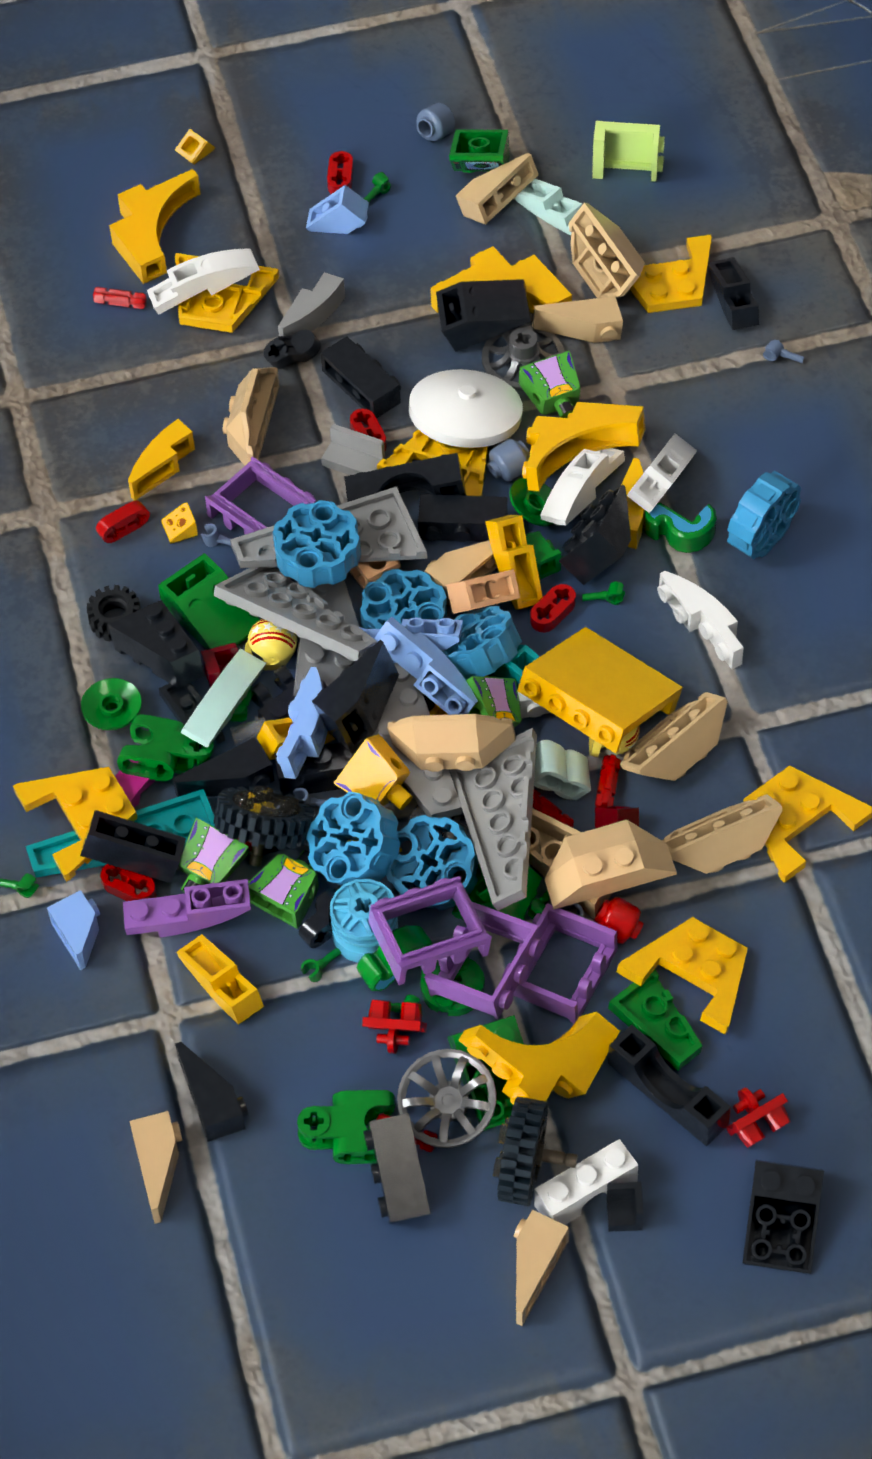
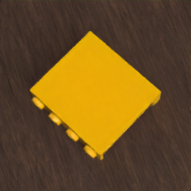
(598, 687)

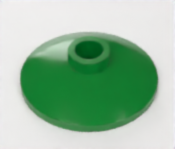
(529, 503)
(107, 695)

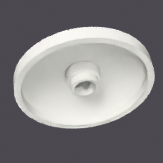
(465, 408)

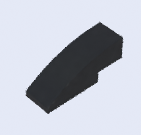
(734, 293)

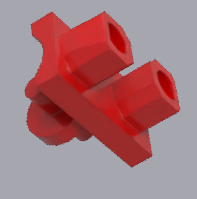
(380, 1019)
(772, 1111)

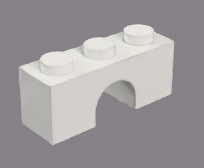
(570, 1190)

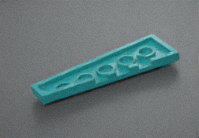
(169, 816)

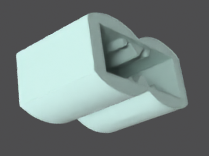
(561, 770)

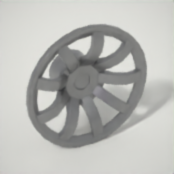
(520, 348)
(448, 1098)

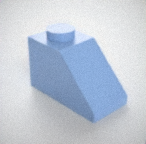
(338, 213)
(76, 925)

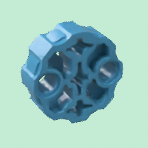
(764, 514)
(317, 543)
(418, 599)
(485, 643)
(344, 821)
(439, 849)

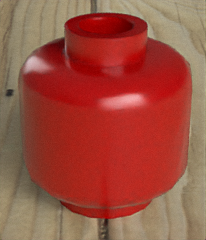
(621, 917)

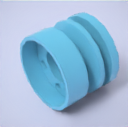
(350, 917)

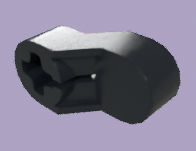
(290, 349)
(318, 928)

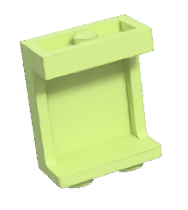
(627, 147)

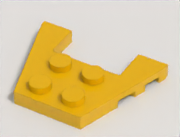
(676, 282)
(227, 307)
(423, 447)
(79, 797)
(803, 803)
(701, 958)

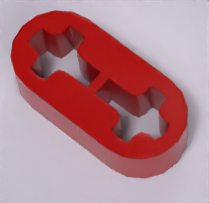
(335, 173)
(368, 417)
(122, 521)
(556, 611)
(127, 887)

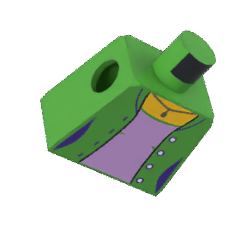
(551, 384)
(496, 697)
(210, 855)
(285, 888)

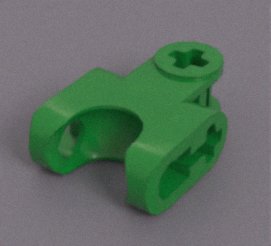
(161, 750)
(343, 1124)

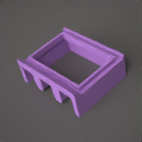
(262, 472)
(583, 930)
(427, 957)
(516, 974)

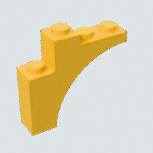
(144, 219)
(490, 265)
(588, 427)
(536, 1070)

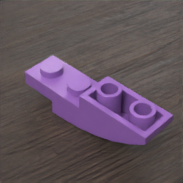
(188, 912)

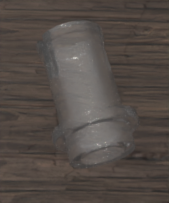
(247, 731)

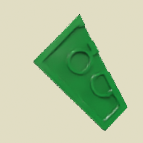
(654, 1014)

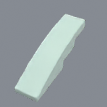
(548, 204)
(223, 698)

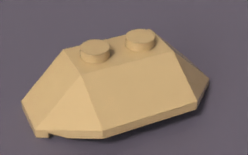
(603, 253)
(251, 413)
(678, 739)
(451, 740)
(724, 835)
(606, 862)

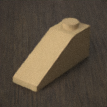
(495, 189)
(582, 319)
(462, 565)
(158, 1155)
(538, 1250)

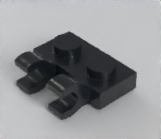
(277, 707)

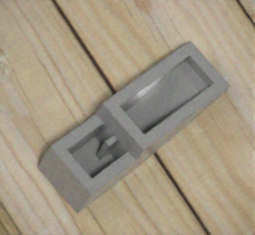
(314, 306)

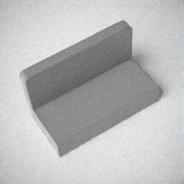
(352, 451)

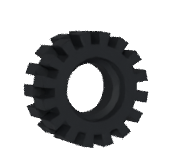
(109, 600)

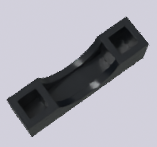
(434, 476)
(692, 1107)

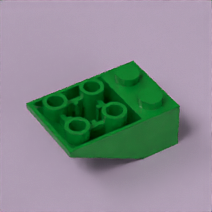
(193, 604)
(507, 1029)

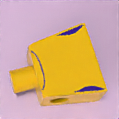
(376, 773)

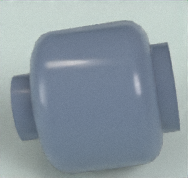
(435, 122)
(508, 459)

